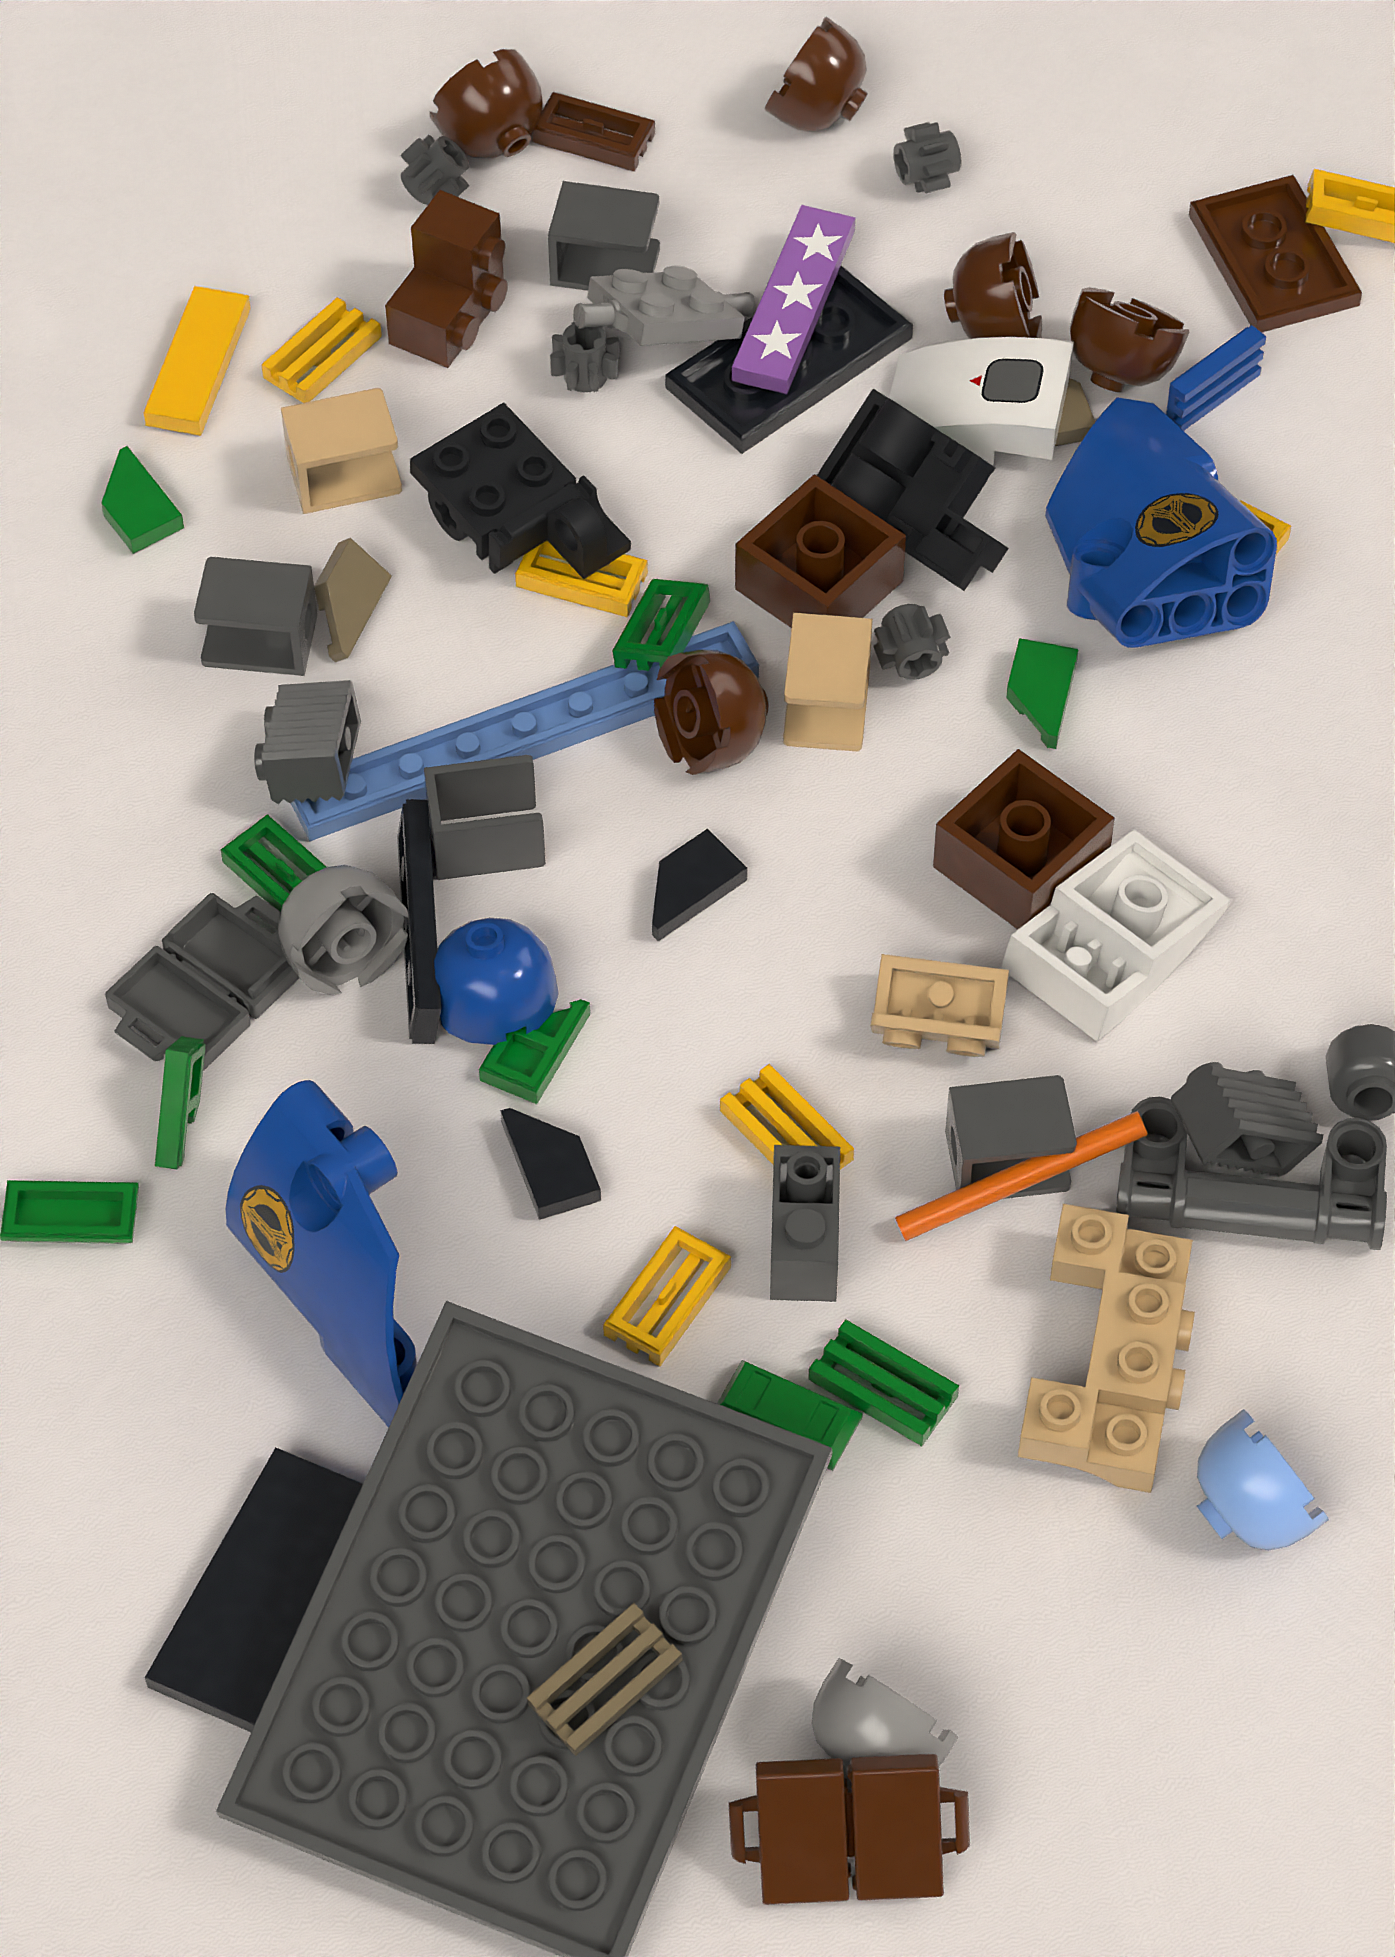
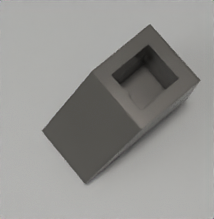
(805, 1223)

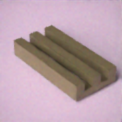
(589, 1655)

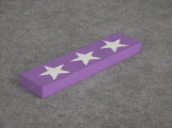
(793, 299)

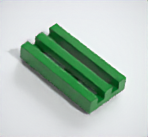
(672, 624)
(254, 876)
(895, 1362)

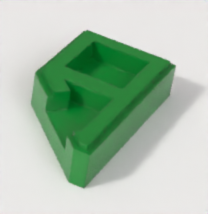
(138, 505)

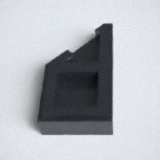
(693, 881)
(550, 1164)

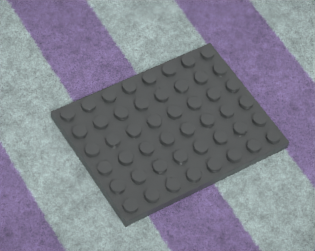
(484, 1552)

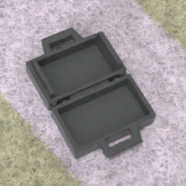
(204, 979)

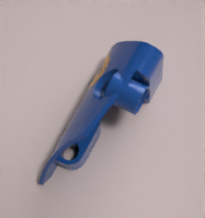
(1155, 534)
(314, 1230)

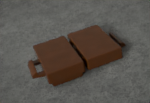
(814, 1823)

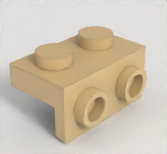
(940, 1004)

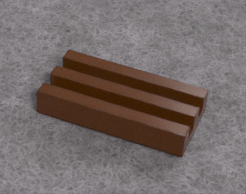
(590, 137)

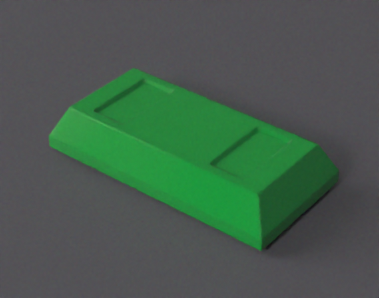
(69, 1212)
(791, 1408)

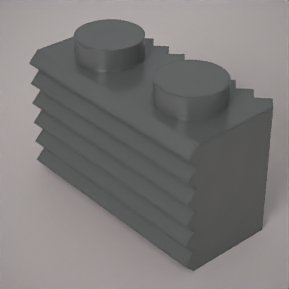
(309, 741)
(1245, 1119)

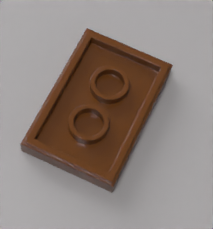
(1272, 256)

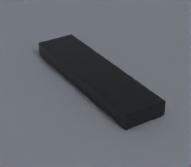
(421, 944)

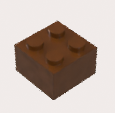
(819, 556)
(1019, 838)

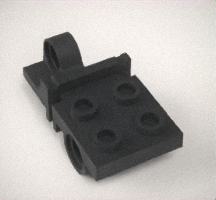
(917, 485)
(514, 495)

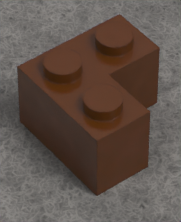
(452, 281)

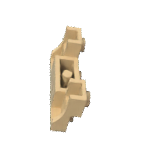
(1119, 1415)

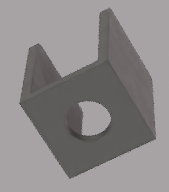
(600, 233)
(256, 615)
(490, 843)
(1005, 1124)

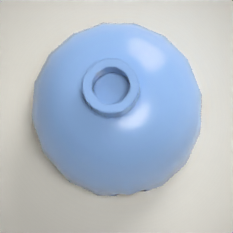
(1253, 1489)

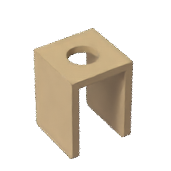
(341, 450)
(827, 682)

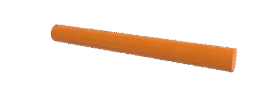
(1019, 1177)

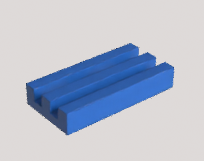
(1215, 378)

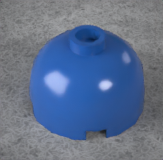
(494, 980)

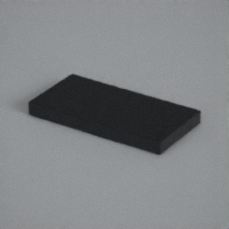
(848, 339)
(255, 1591)

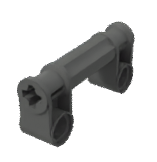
(1343, 1206)

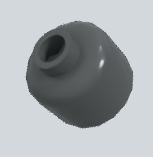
(1363, 1071)

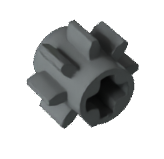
(927, 157)
(434, 168)
(584, 357)
(911, 641)

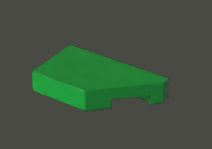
(1042, 685)
(530, 1060)
(179, 1099)

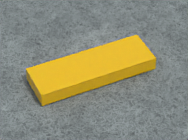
(197, 360)

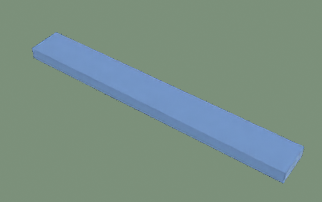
(525, 726)

